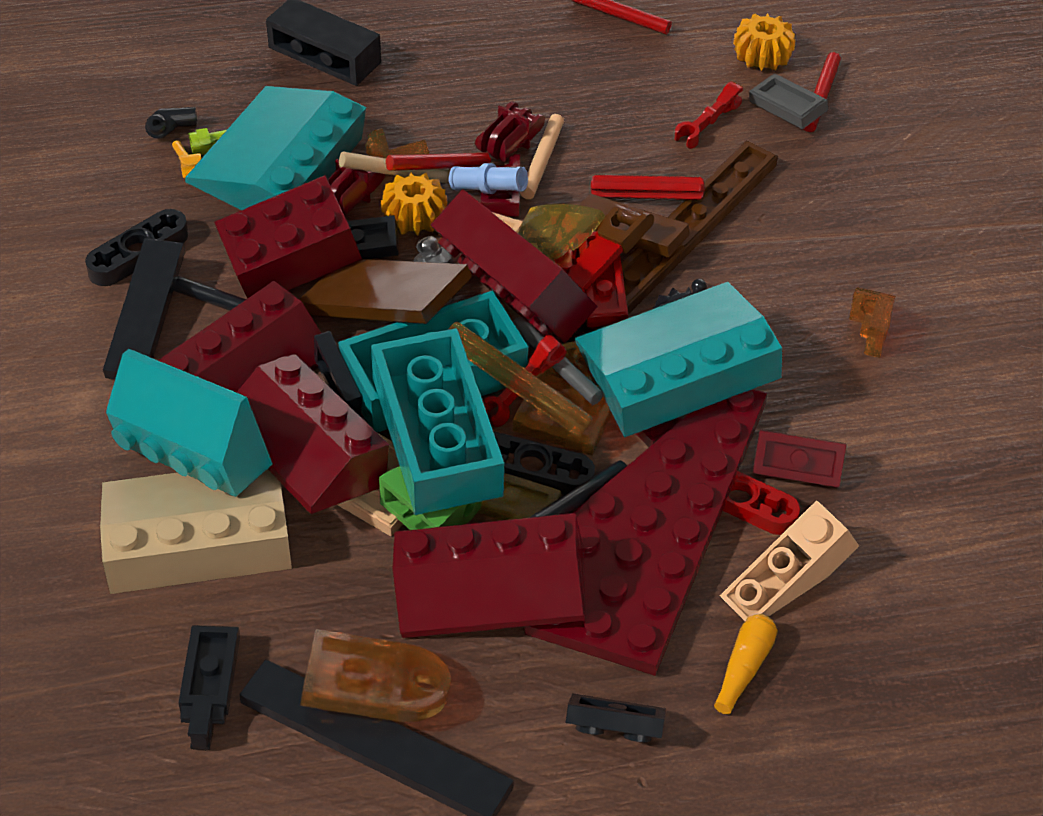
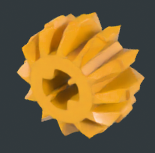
(764, 41)
(414, 202)

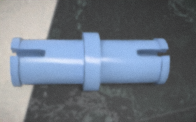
(488, 178)

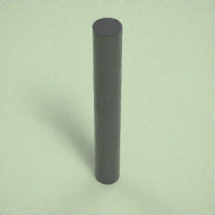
(564, 367)

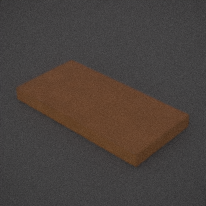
(386, 290)

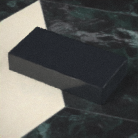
(336, 371)

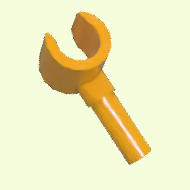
(187, 161)

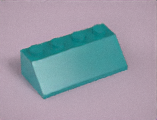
(186, 424)

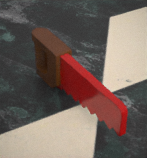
(610, 243)

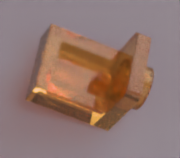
(378, 146)

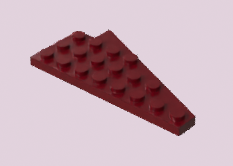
(651, 533)

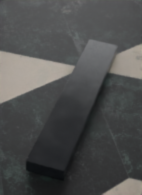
(381, 745)

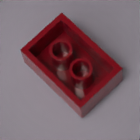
(288, 238)

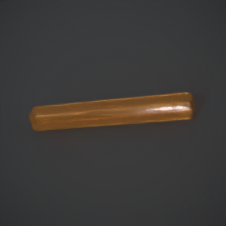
(523, 382)

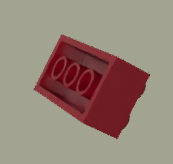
(512, 267)

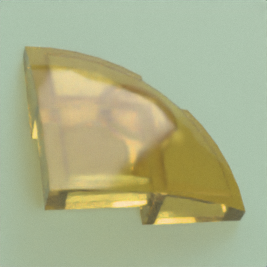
(559, 227)

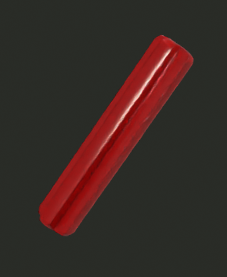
(648, 187)

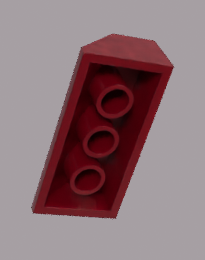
(247, 336)
(313, 435)
(489, 575)

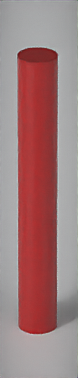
(629, 14)
(825, 82)
(435, 161)

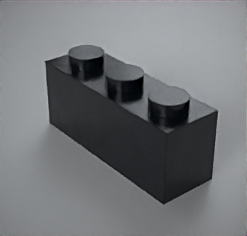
(324, 41)

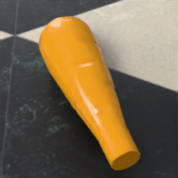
(749, 652)

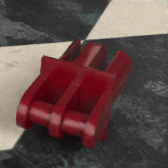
(509, 131)
(353, 185)

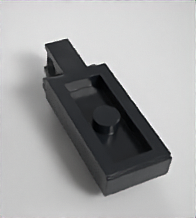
(208, 681)

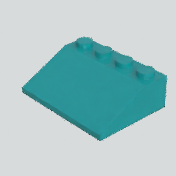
(279, 145)
(681, 357)

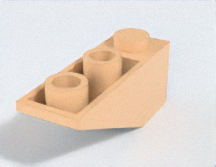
(792, 564)

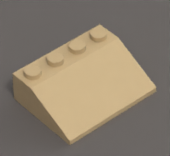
(183, 532)

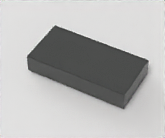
(788, 101)

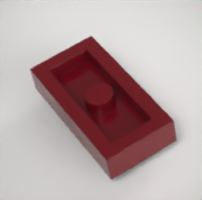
(799, 458)

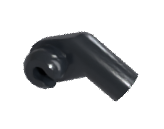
(167, 119)

